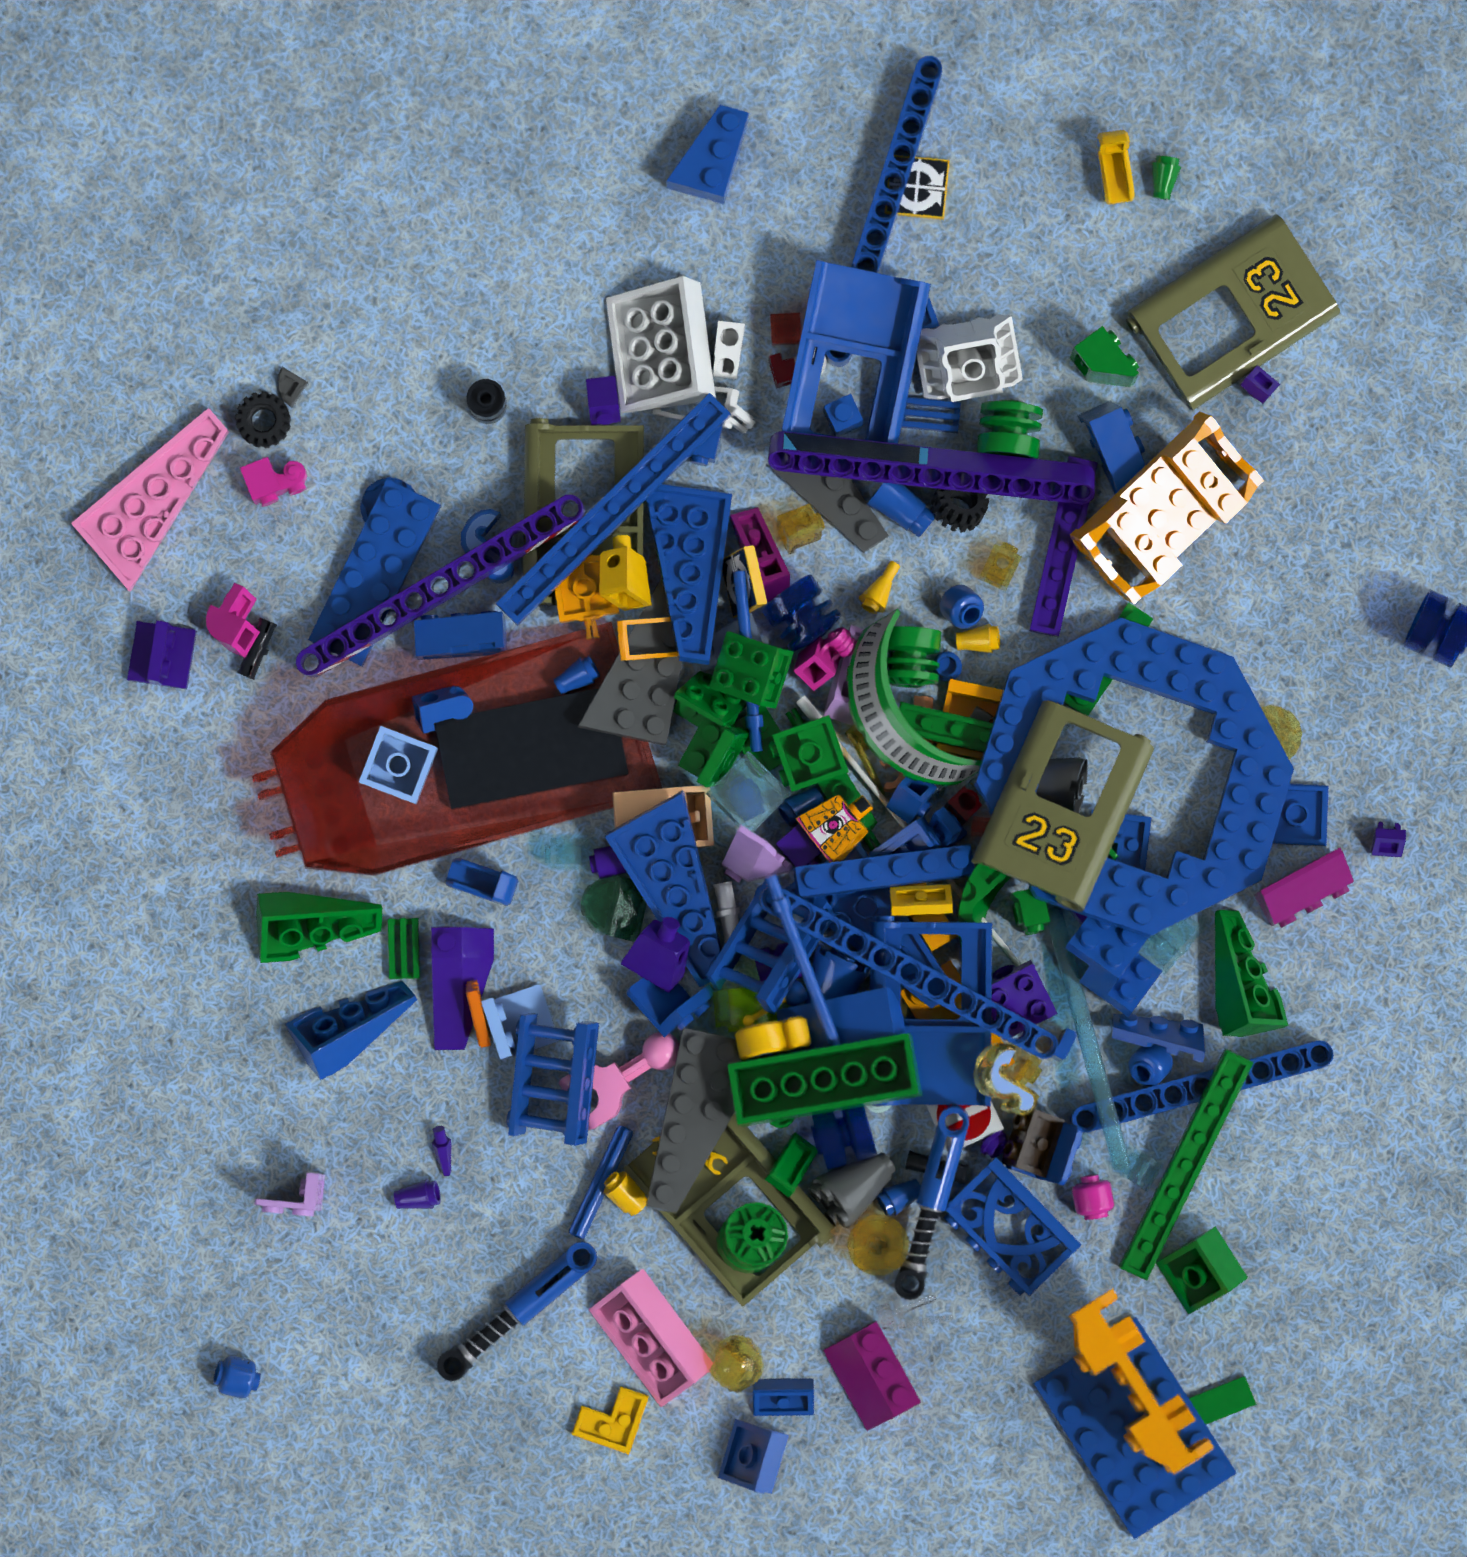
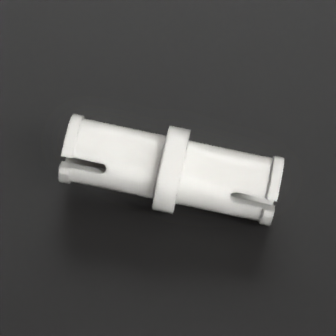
(727, 908)

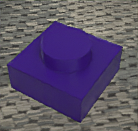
(1259, 384)

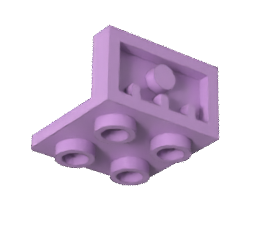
(310, 1189)

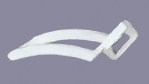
(730, 405)

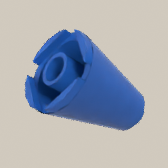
(837, 973)

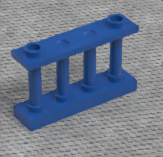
(785, 967)
(580, 1069)

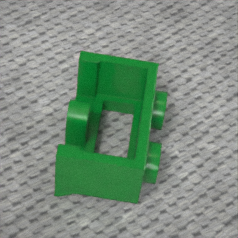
(1029, 912)

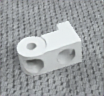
(728, 349)

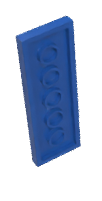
(377, 562)

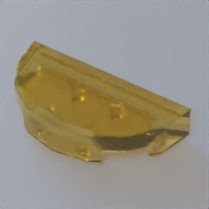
(1285, 728)

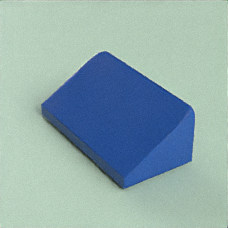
(783, 1397)

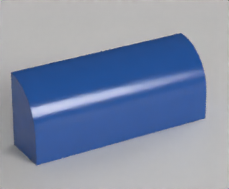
(855, 1017)

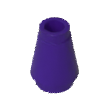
(418, 1196)

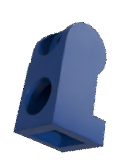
(440, 706)

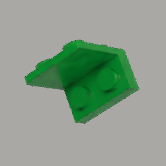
(751, 670)

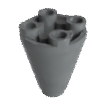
(851, 1188)

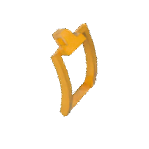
(623, 639)

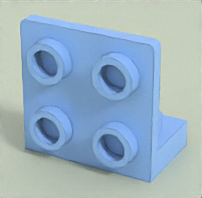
(506, 1011)

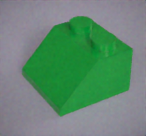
(1202, 1270)

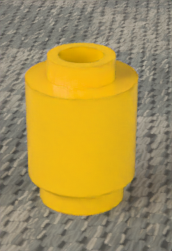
(625, 1193)

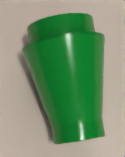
(1165, 174)

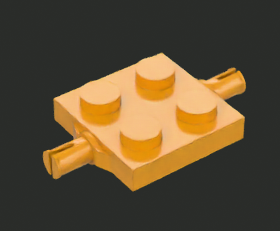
(580, 597)

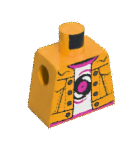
(836, 826)

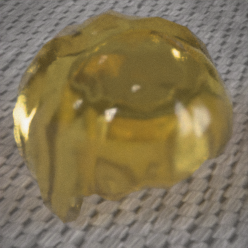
(737, 1363)

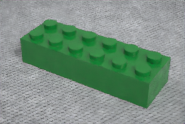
(824, 1080)

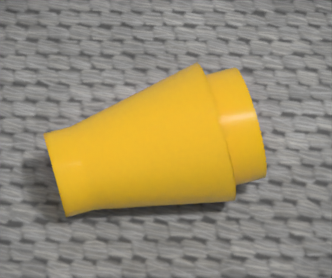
(980, 639)

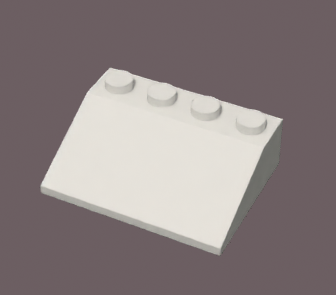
(660, 345)

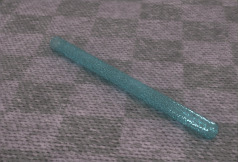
(1088, 1041)

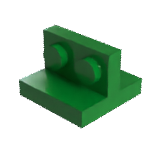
(713, 751)

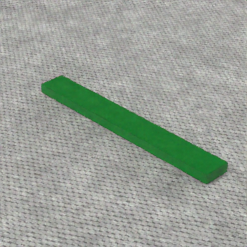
(1185, 1164)

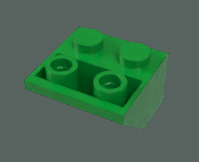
(1103, 361)

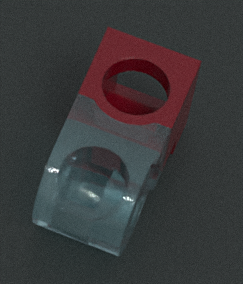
(965, 802)

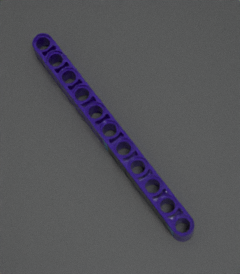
(931, 467)

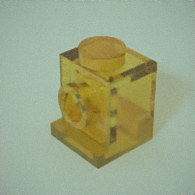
(796, 519)
(997, 576)

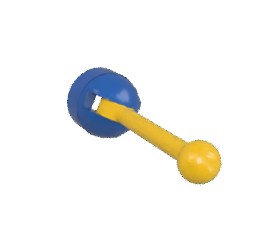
(795, 996)

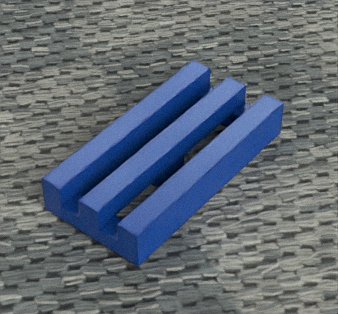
(930, 414)

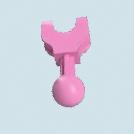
(613, 1081)

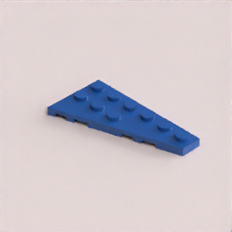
(667, 870)

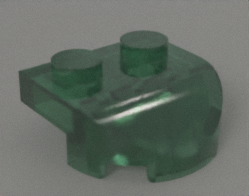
(614, 908)

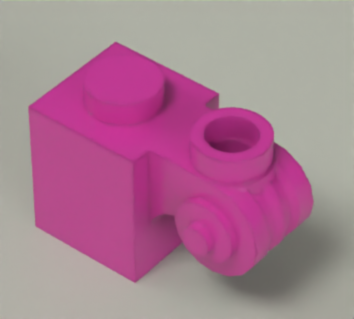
(267, 485)
(821, 659)

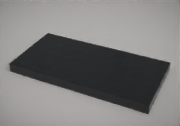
(525, 751)

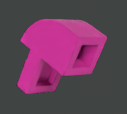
(229, 621)

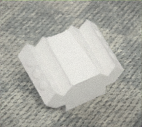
(969, 359)

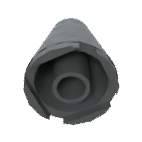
(1064, 782)

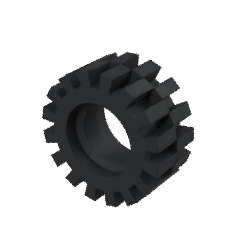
(250, 407)
(958, 516)

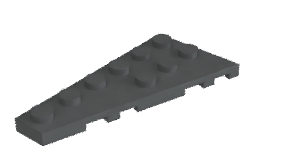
(639, 694)
(694, 1116)

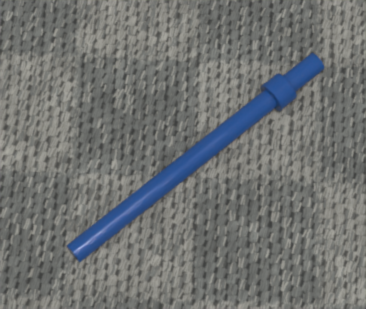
(753, 720)
(782, 905)

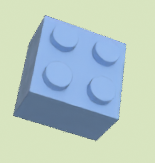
(398, 765)

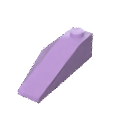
(752, 858)

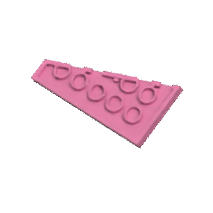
(141, 508)

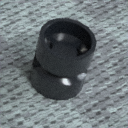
(486, 401)

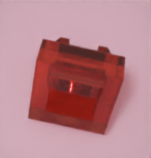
(785, 328)

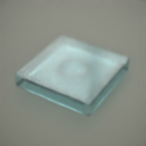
(748, 793)

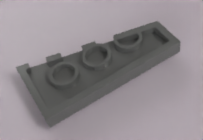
(841, 505)

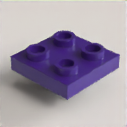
(1021, 993)

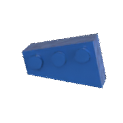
(712, 157)
(1114, 442)
(460, 635)

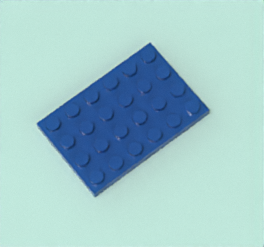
(1094, 1419)

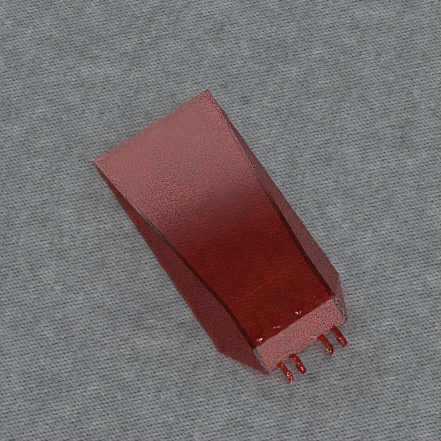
(370, 832)

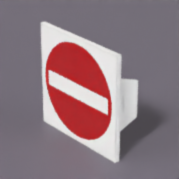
(982, 1122)

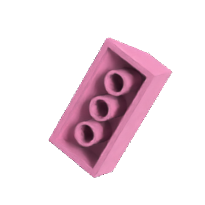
(651, 1337)

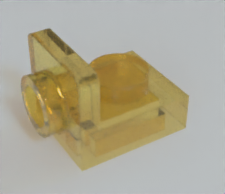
(1029, 1071)

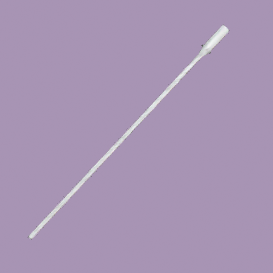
(813, 714)

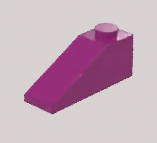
(752, 530)

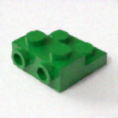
(808, 753)

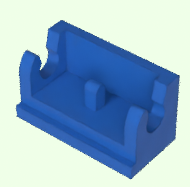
(913, 838)

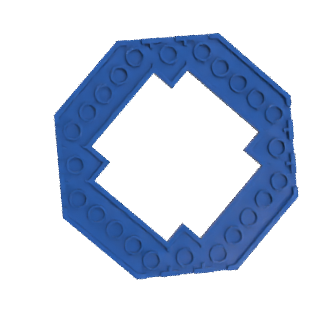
(1187, 675)

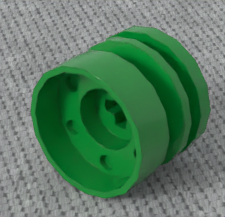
(1009, 425)
(908, 656)
(743, 1253)

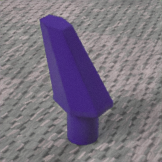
(442, 1149)

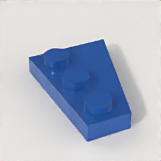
(1170, 1034)

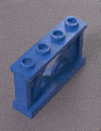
(1052, 1235)

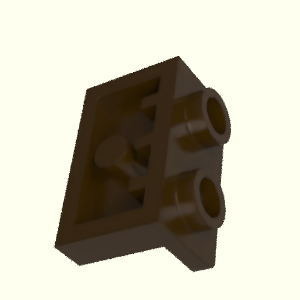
(1033, 1142)

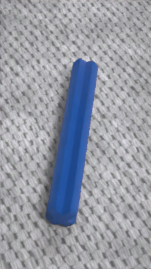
(595, 1192)

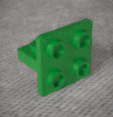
(700, 701)

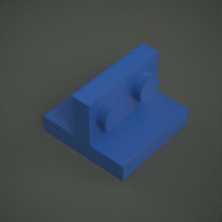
(753, 1457)

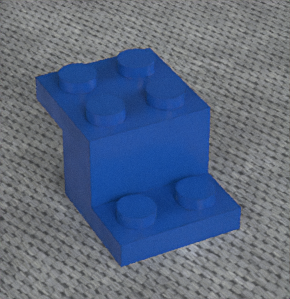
(1114, 964)

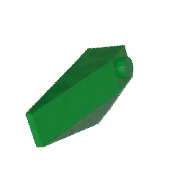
(300, 921)
(1241, 993)

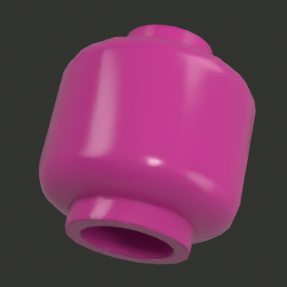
(1093, 1197)

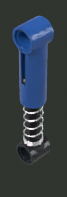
(932, 1199)
(519, 1309)

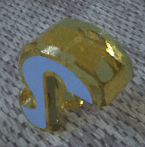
(995, 1084)

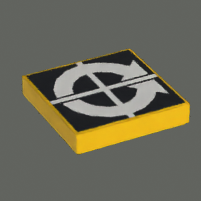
(925, 188)
(745, 560)

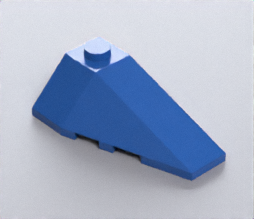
(339, 1035)

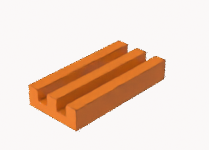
(478, 1014)

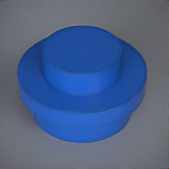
(949, 666)

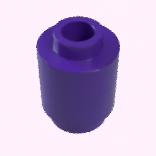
(606, 862)

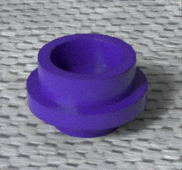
(994, 1144)

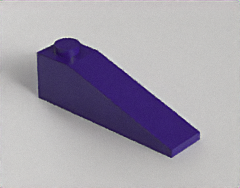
(457, 958)

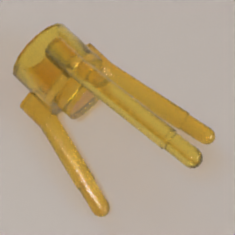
(857, 740)

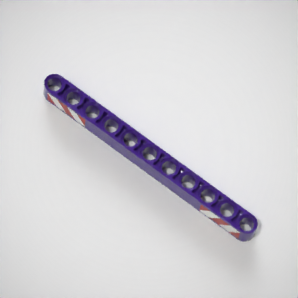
(424, 587)

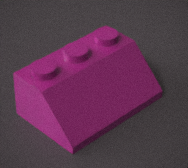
(1305, 888)
(872, 1376)

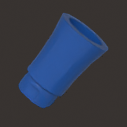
(902, 507)

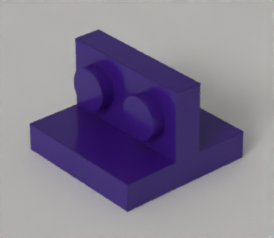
(162, 654)

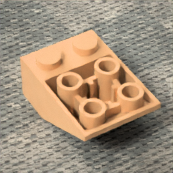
(633, 803)

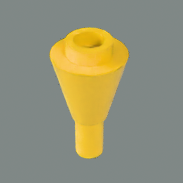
(876, 596)

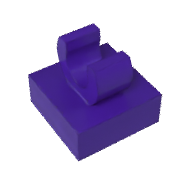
(1388, 841)

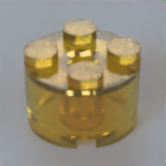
(890, 1232)

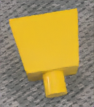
(624, 576)

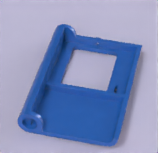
(863, 317)
(944, 1047)

